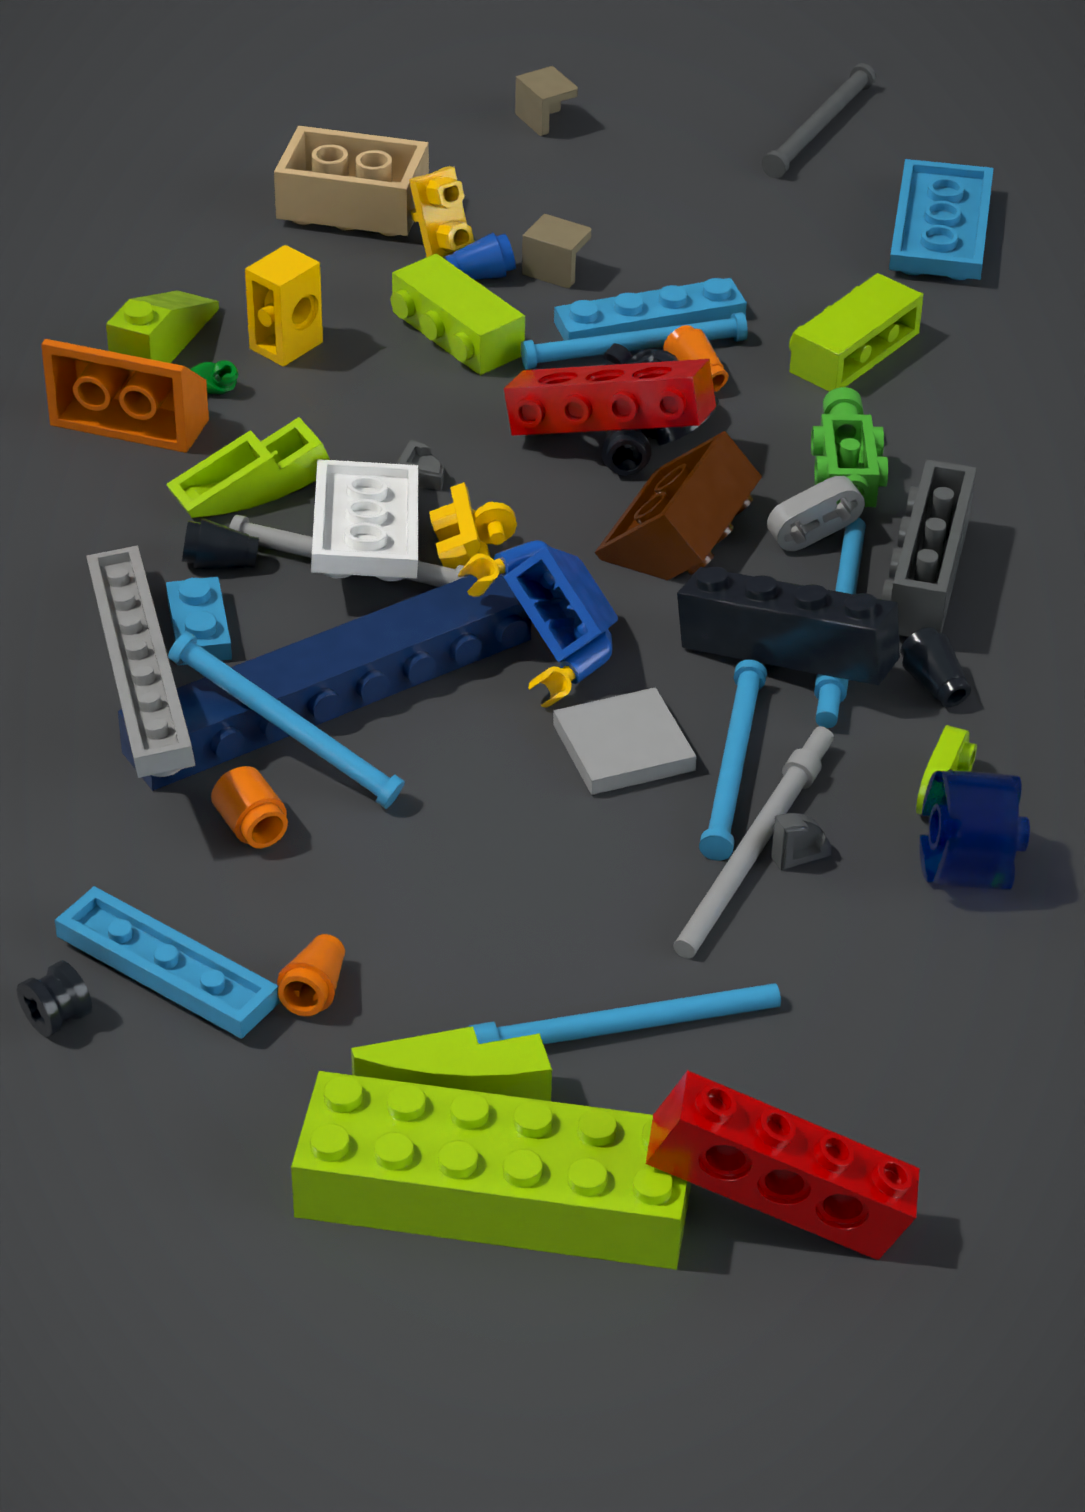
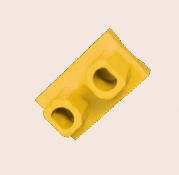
(440, 212)
(468, 532)

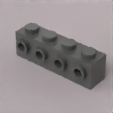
(930, 546)

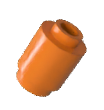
(250, 807)

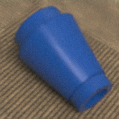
(485, 258)

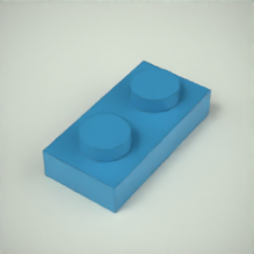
(199, 609)

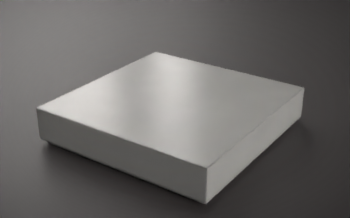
(624, 741)

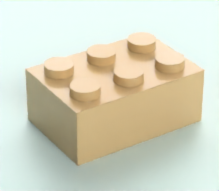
(349, 180)

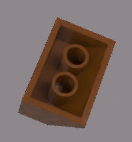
(683, 511)

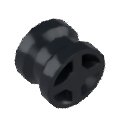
(54, 998)

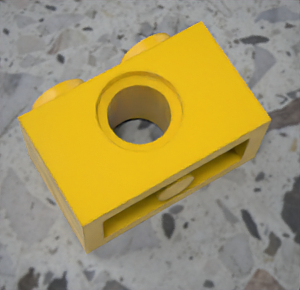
(284, 305)

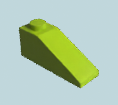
(158, 324)

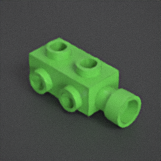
(849, 445)

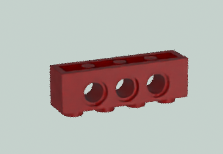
(610, 397)
(783, 1165)

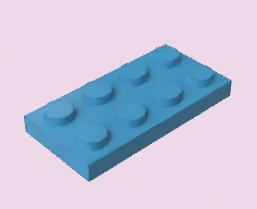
(941, 220)

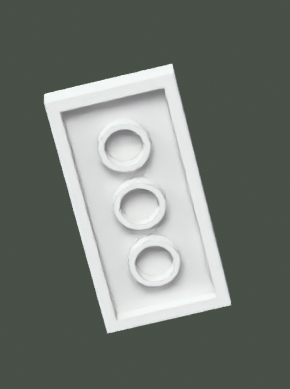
(365, 520)

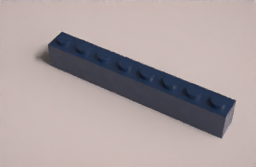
(349, 668)

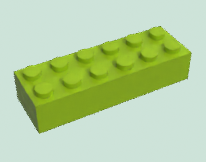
(486, 1170)

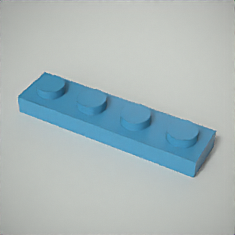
(650, 309)
(167, 962)

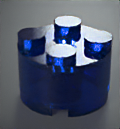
(973, 829)

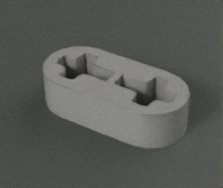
(815, 513)

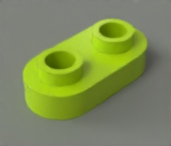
(950, 753)

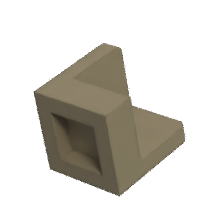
(540, 95)
(551, 249)

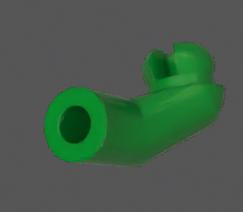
(219, 376)

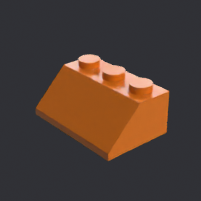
(124, 396)

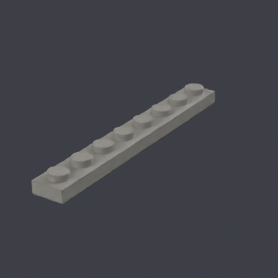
(140, 664)

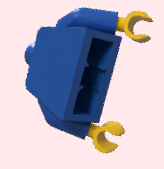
(560, 603)

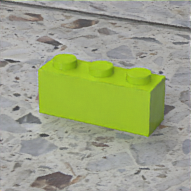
(458, 313)
(855, 333)

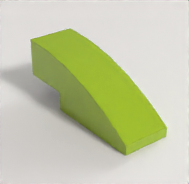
(250, 472)
(459, 1062)

